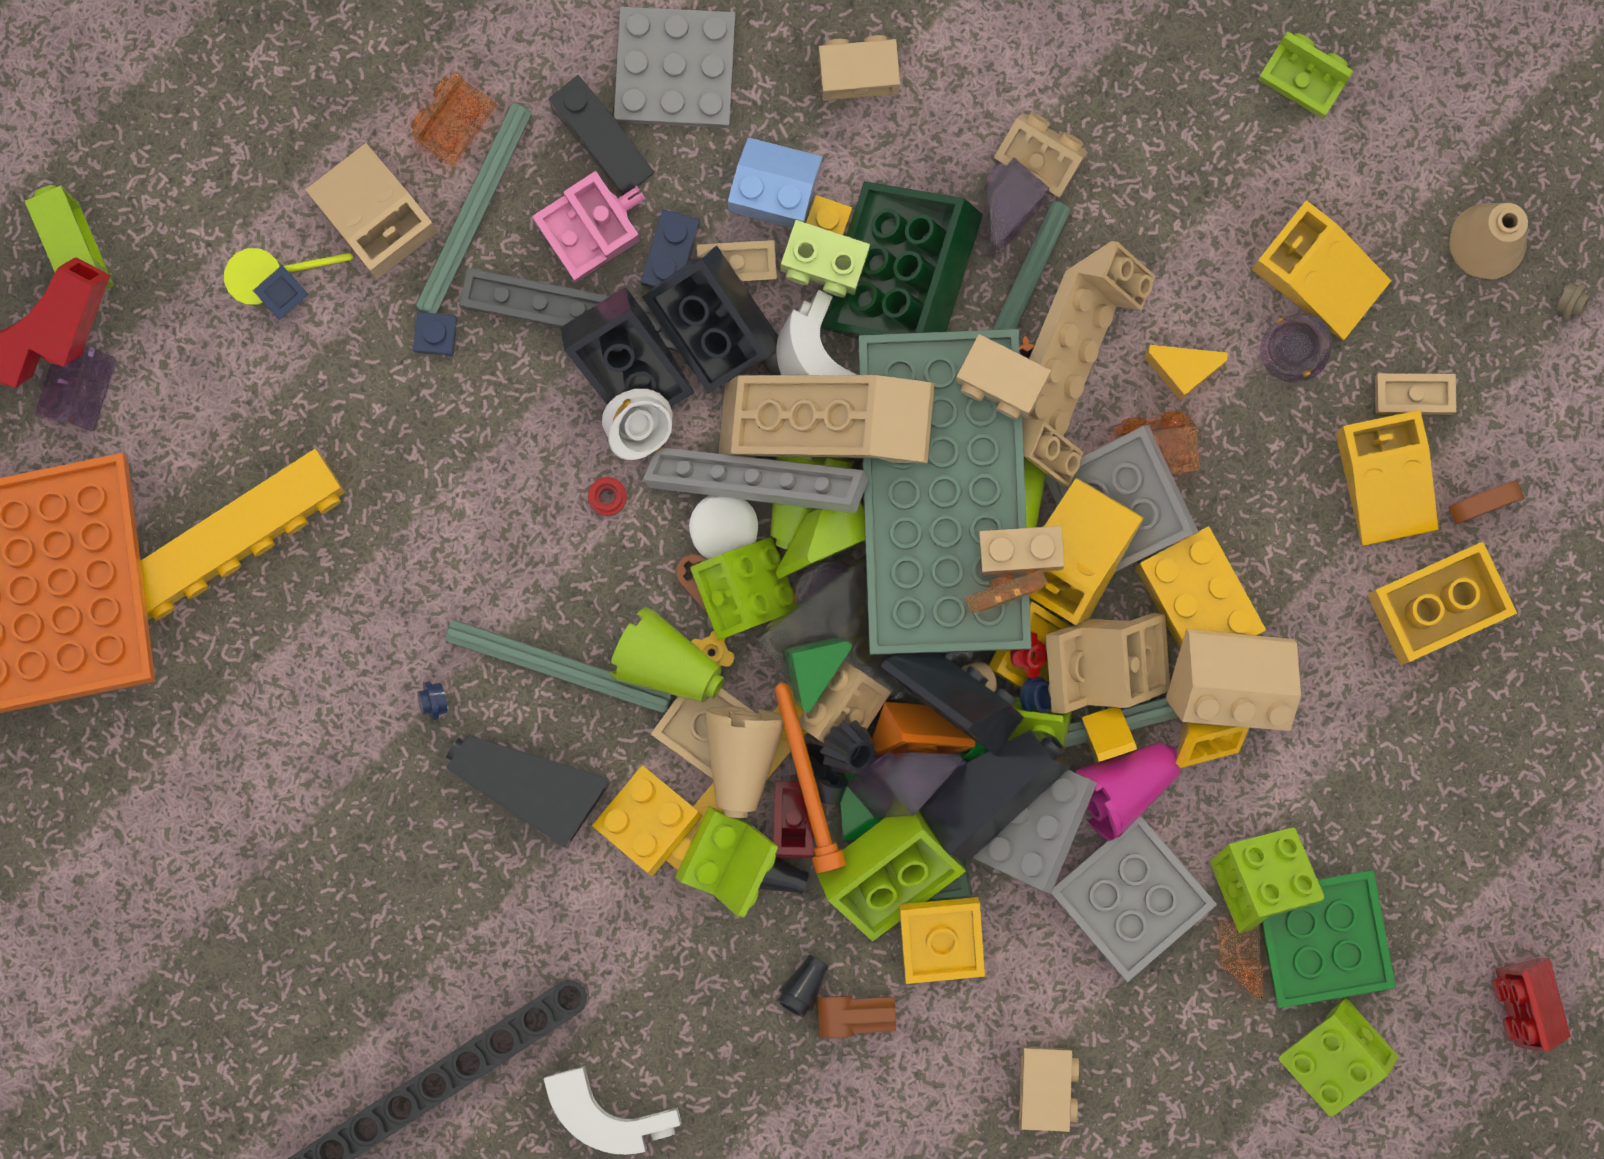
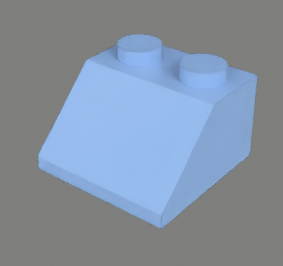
(774, 183)

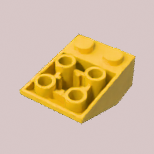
(1322, 270)
(1389, 477)
(1094, 542)

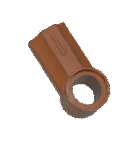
(845, 1016)

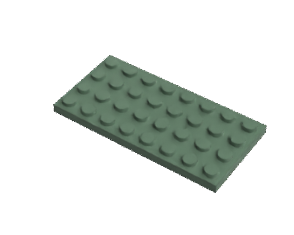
(930, 514)

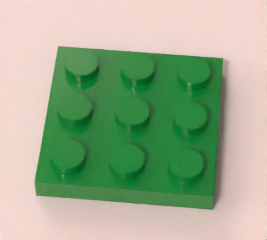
(1330, 945)

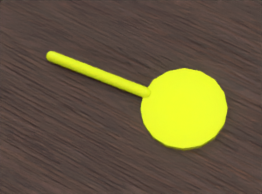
(254, 265)

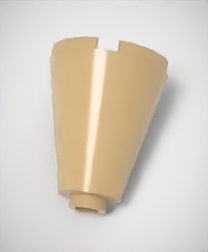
(1489, 239)
(741, 755)

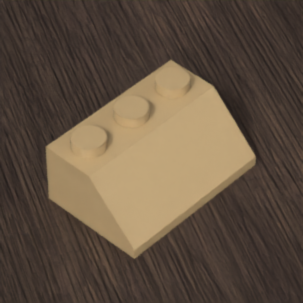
(1236, 680)

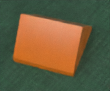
(917, 729)

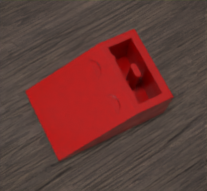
(1532, 1005)

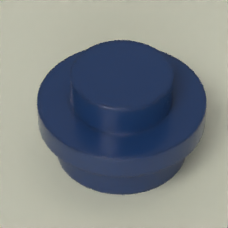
(1035, 695)
(432, 700)

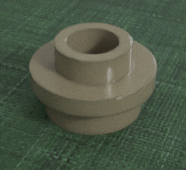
(1573, 300)

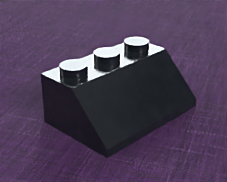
(712, 319)
(957, 696)

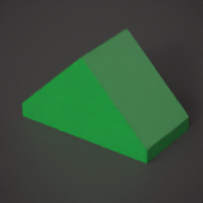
(813, 667)

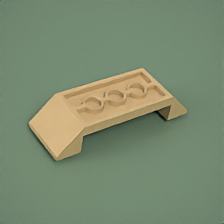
(1072, 344)
(827, 417)

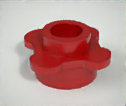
(1023, 660)

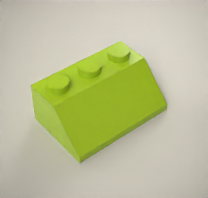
(888, 867)

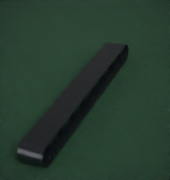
(449, 1068)

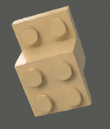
(1108, 663)

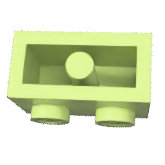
(824, 259)

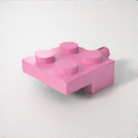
(589, 225)

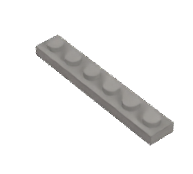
(756, 479)

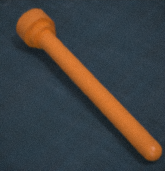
(827, 854)

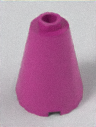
(1128, 786)

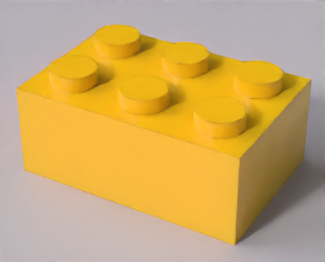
(1198, 589)
(1441, 603)

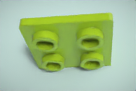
(743, 588)
(728, 860)
(1265, 877)
(1339, 1058)

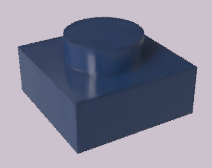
(280, 292)
(435, 334)

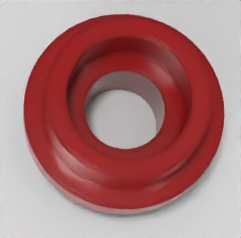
(602, 485)

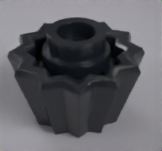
(848, 748)

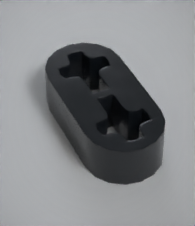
(829, 784)

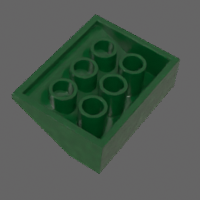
(912, 264)

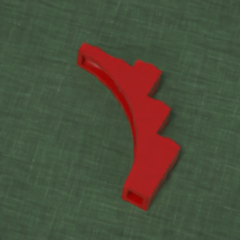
(56, 324)

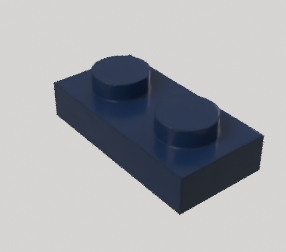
(670, 247)

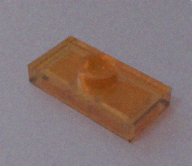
(1004, 590)

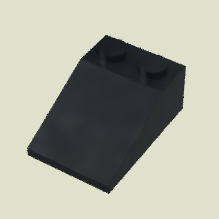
(623, 351)

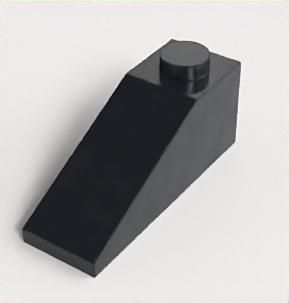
(600, 135)

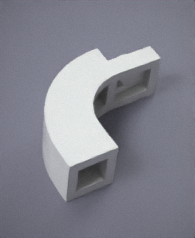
(799, 341)
(592, 1125)

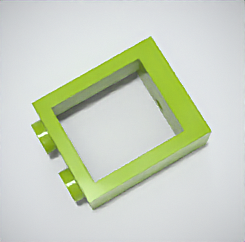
(64, 228)

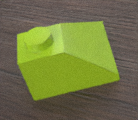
(822, 536)

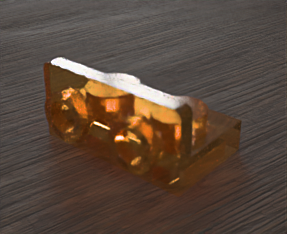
(452, 119)
(1174, 435)

